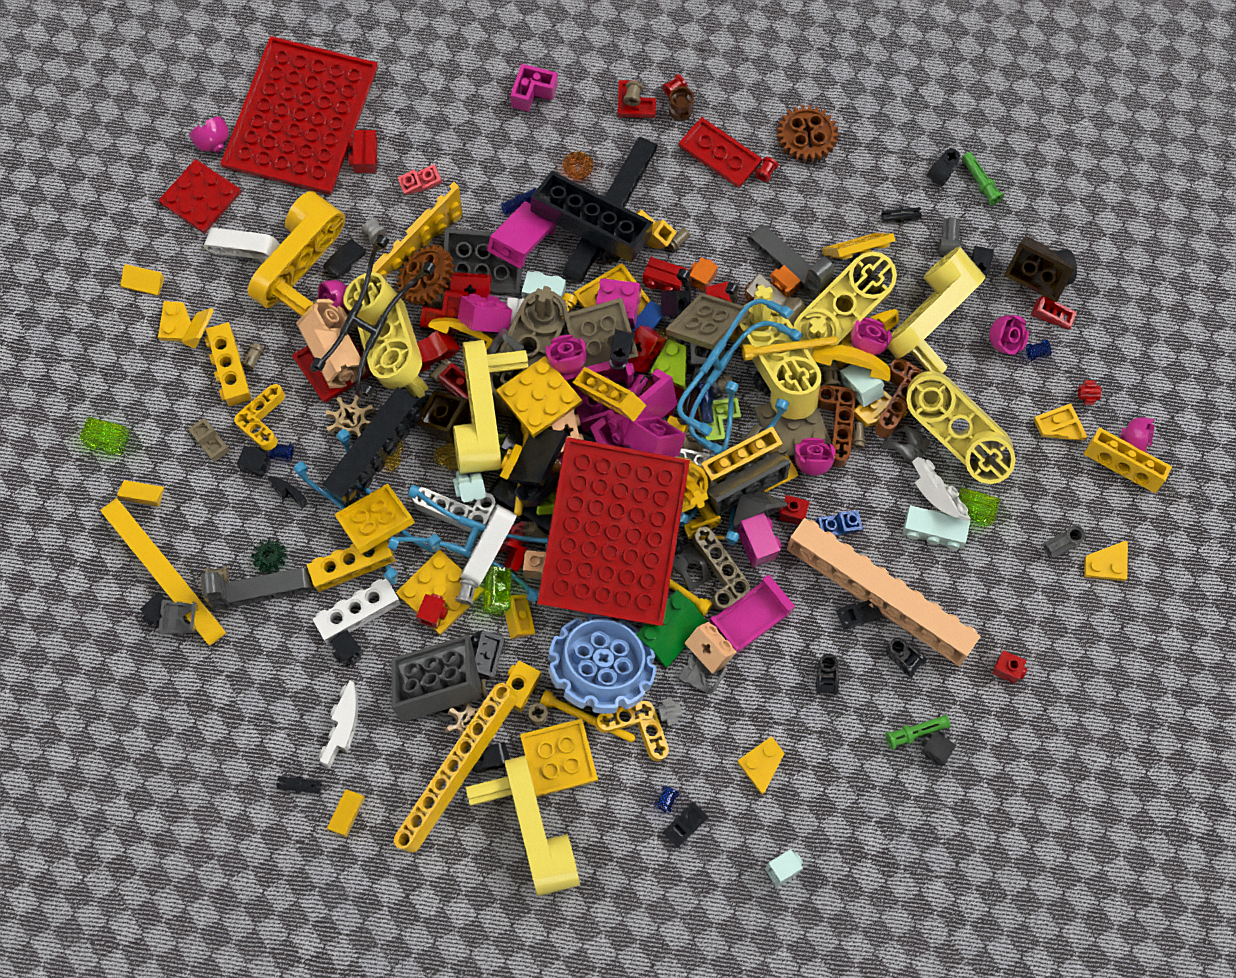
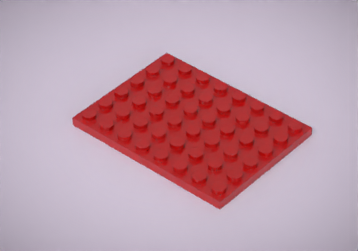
(299, 115)
(613, 531)

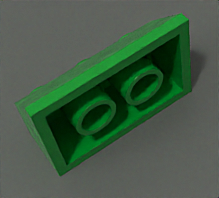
(679, 623)

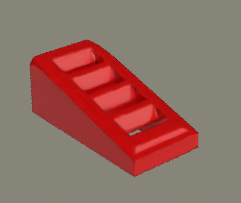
(1044, 314)

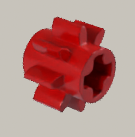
(1089, 392)

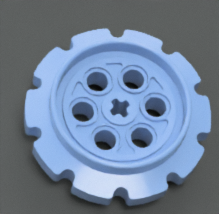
(601, 664)

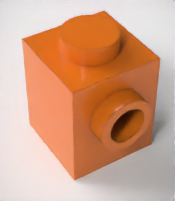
(702, 273)

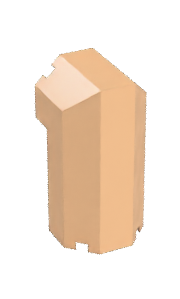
(320, 330)

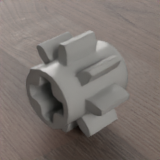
(669, 711)

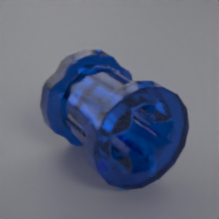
(1038, 350)
(282, 451)
(666, 799)

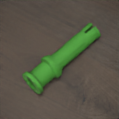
(986, 185)
(908, 735)

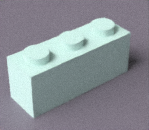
(936, 528)

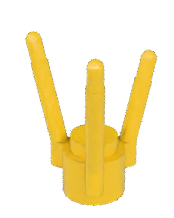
(693, 525)

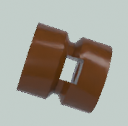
(681, 103)

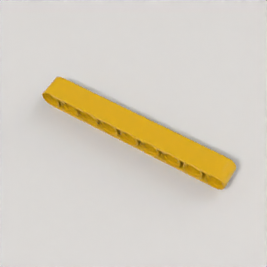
(161, 569)
(446, 772)

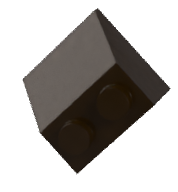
(442, 414)

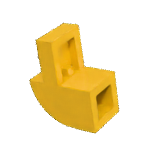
(661, 232)

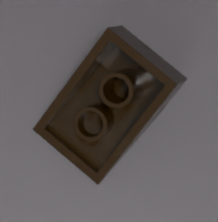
(1039, 269)

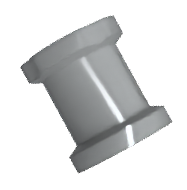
(466, 592)

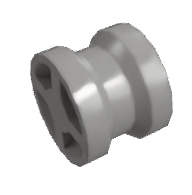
(373, 229)

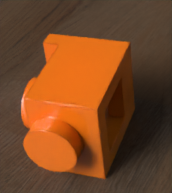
(785, 281)

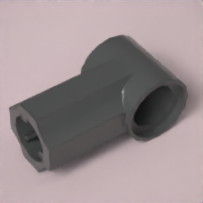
(950, 236)
(1063, 542)

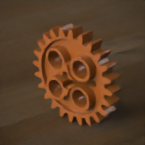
(824, 131)
(431, 284)

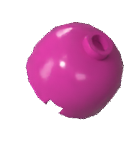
(211, 135)
(334, 291)
(1008, 334)
(870, 336)
(566, 354)
(1139, 433)
(814, 456)

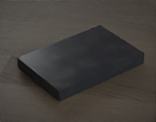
(538, 458)

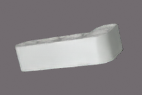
(240, 244)
(453, 506)
(488, 544)

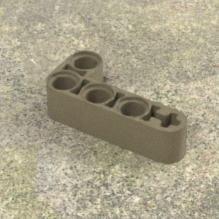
(716, 566)

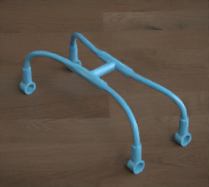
(719, 366)
(731, 388)
(467, 550)
(390, 574)

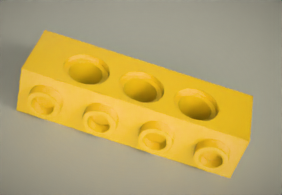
(239, 391)
(609, 394)
(741, 455)
(1127, 460)
(362, 565)

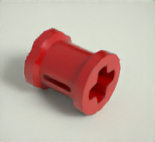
(676, 82)
(766, 169)

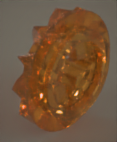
(571, 161)

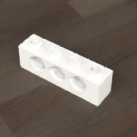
(368, 612)

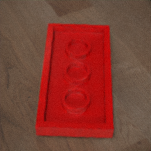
(720, 152)

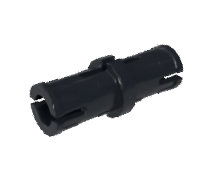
(901, 214)
(299, 784)

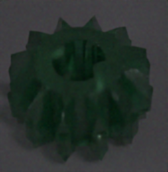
(275, 559)

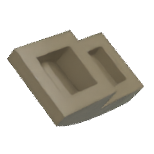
(209, 440)

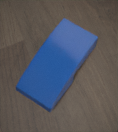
(649, 316)
(841, 524)

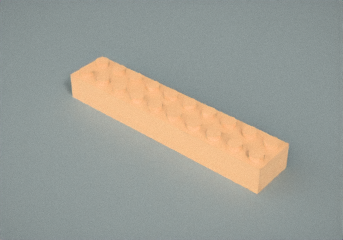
(891, 595)

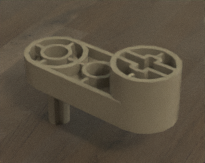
(534, 325)

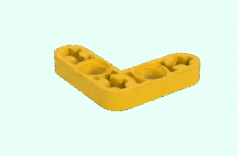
(254, 416)
(642, 721)

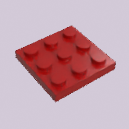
(199, 196)
(304, 360)

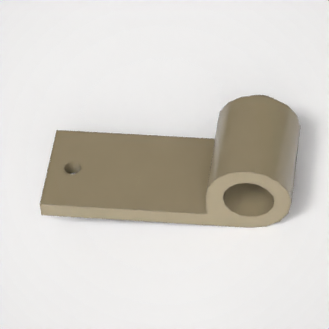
(795, 304)

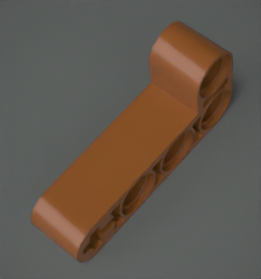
(898, 401)
(839, 426)

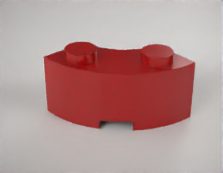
(437, 348)

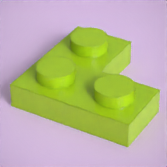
(720, 414)

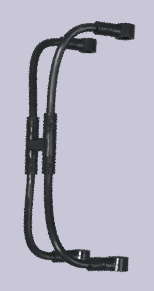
(731, 289)
(319, 364)

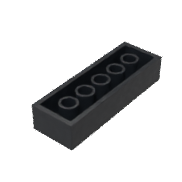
(591, 216)
(373, 447)

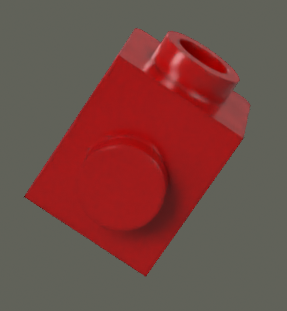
(516, 554)

